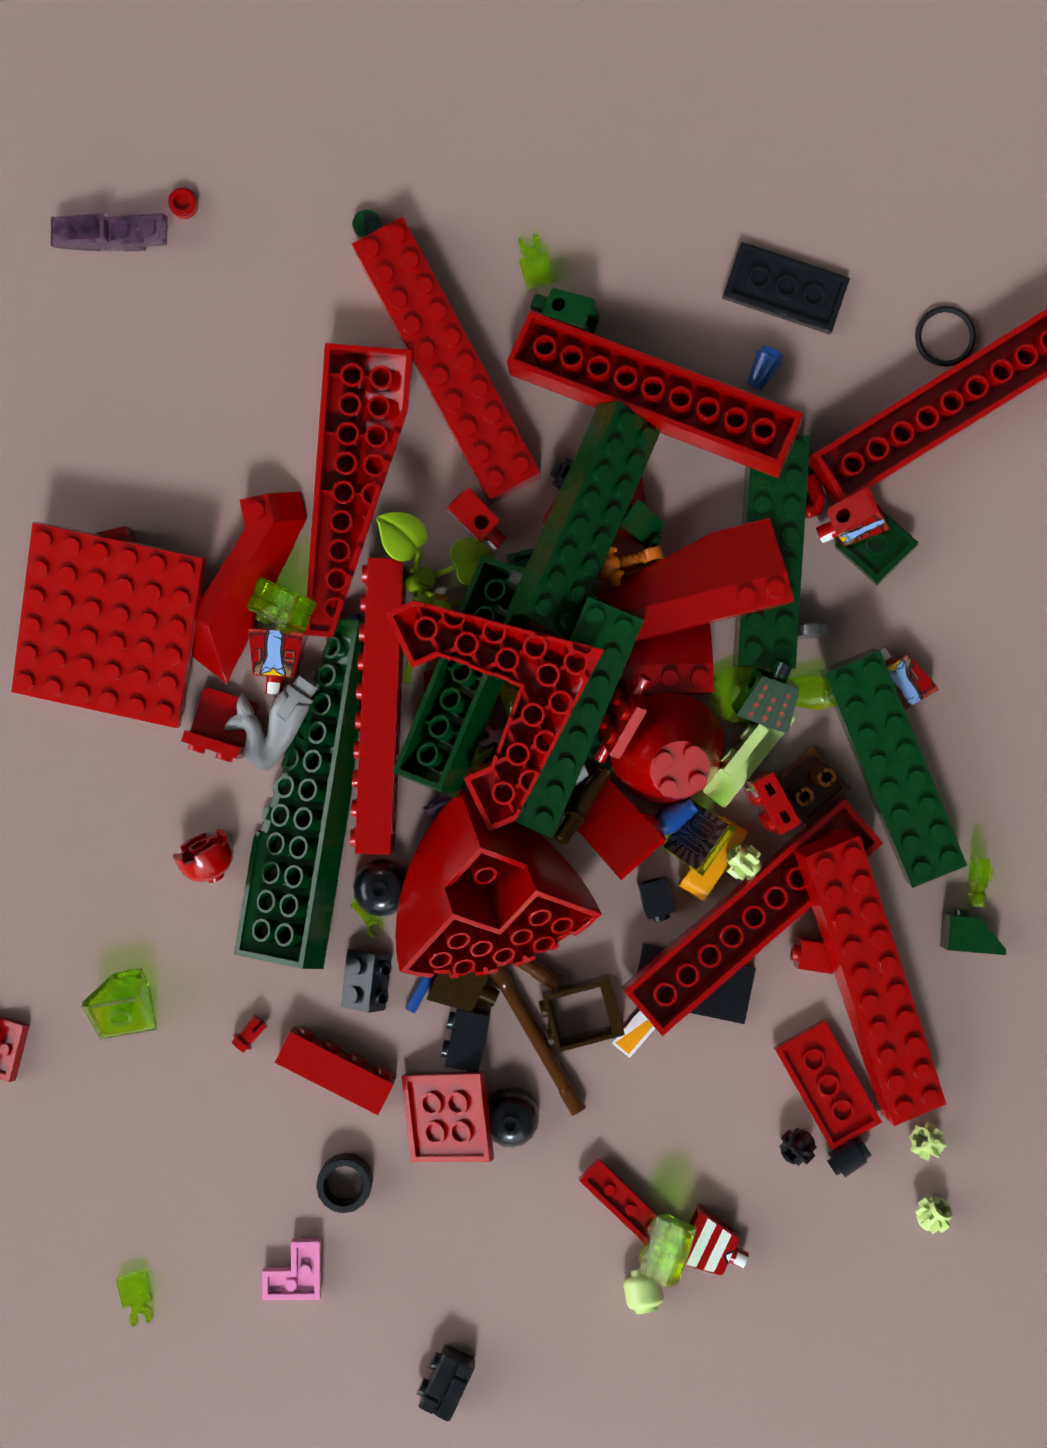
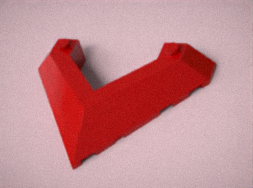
(261, 552)
(543, 666)

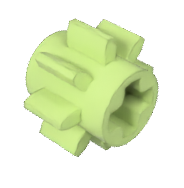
(744, 862)
(927, 1141)
(934, 1214)

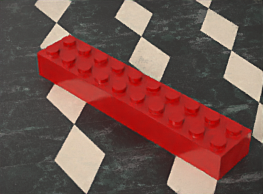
(446, 360)
(661, 393)
(934, 412)
(380, 709)
(736, 926)
(870, 976)

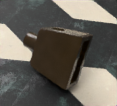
(462, 991)

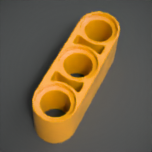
(700, 885)

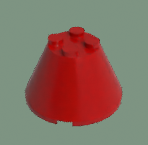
(672, 749)

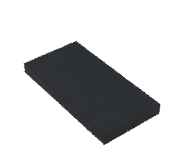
(785, 288)
(725, 1003)

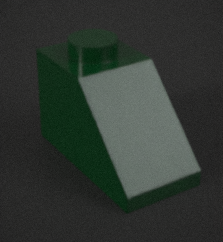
(643, 525)
(968, 934)

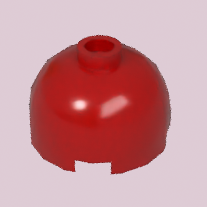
(205, 858)

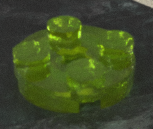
(724, 689)

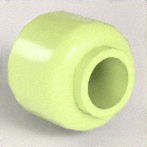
(642, 1293)

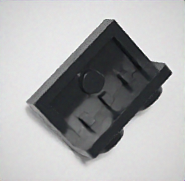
(366, 980)

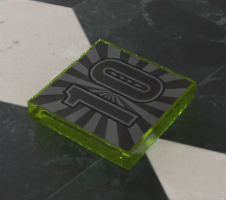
(699, 839)

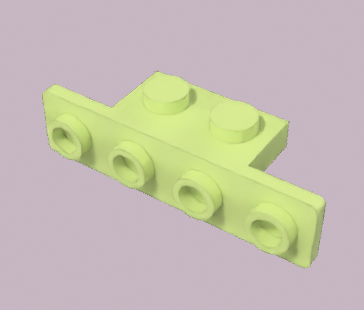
(742, 762)

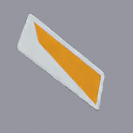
(635, 1034)

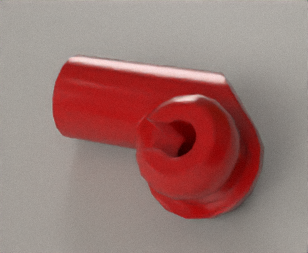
(817, 497)

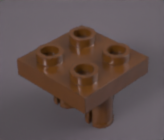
(811, 785)

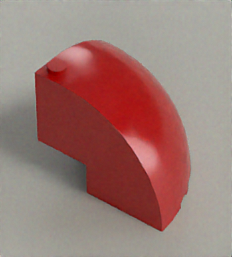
(485, 897)

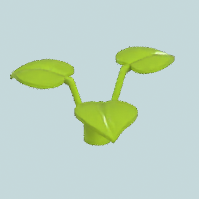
(403, 536)

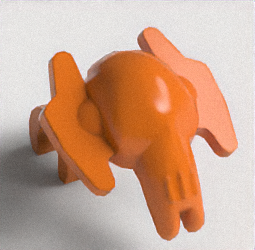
(610, 569)

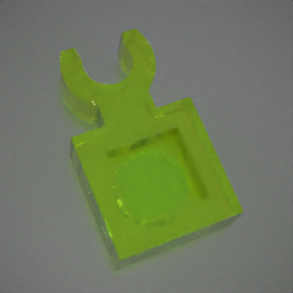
(535, 266)
(979, 874)
(135, 1293)

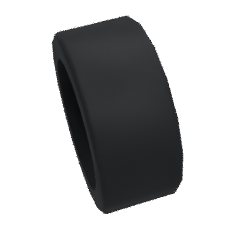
(335, 1203)

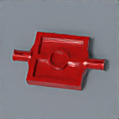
(622, 718)

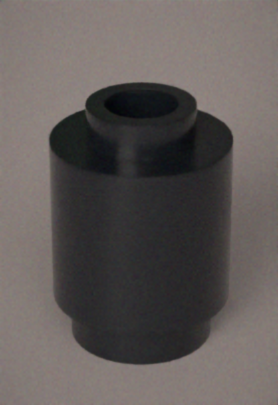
(849, 1157)

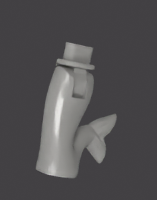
(283, 724)

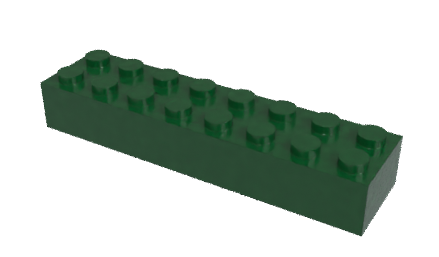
(583, 521)
(615, 631)
(774, 632)
(459, 697)
(893, 767)

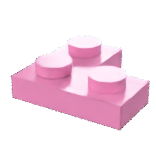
(300, 1280)

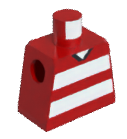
(714, 1244)

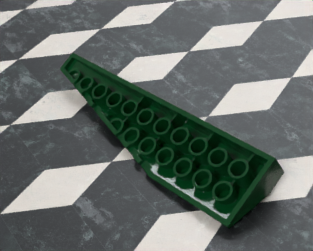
(304, 828)

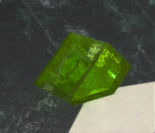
(121, 1005)

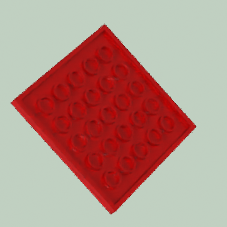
(107, 624)

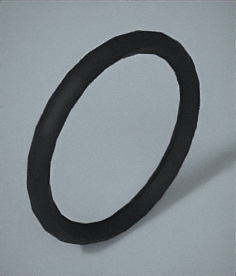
(962, 315)

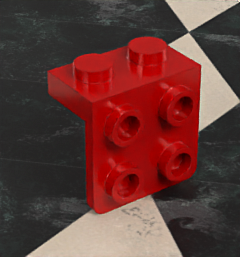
(209, 726)

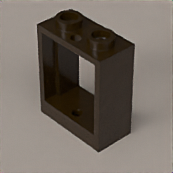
(586, 1038)

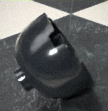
(379, 886)
(512, 1116)

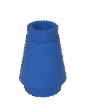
(764, 367)
(676, 815)

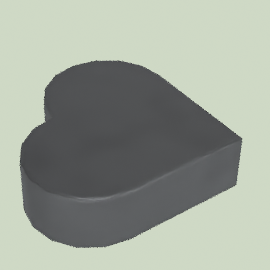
(812, 630)

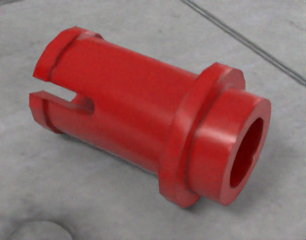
(249, 1034)

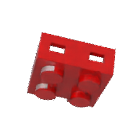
(776, 810)

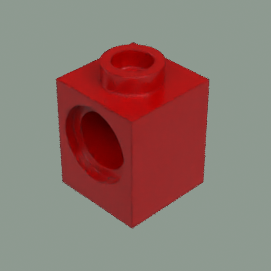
(810, 955)

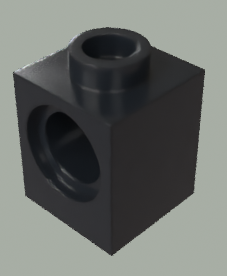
(656, 898)

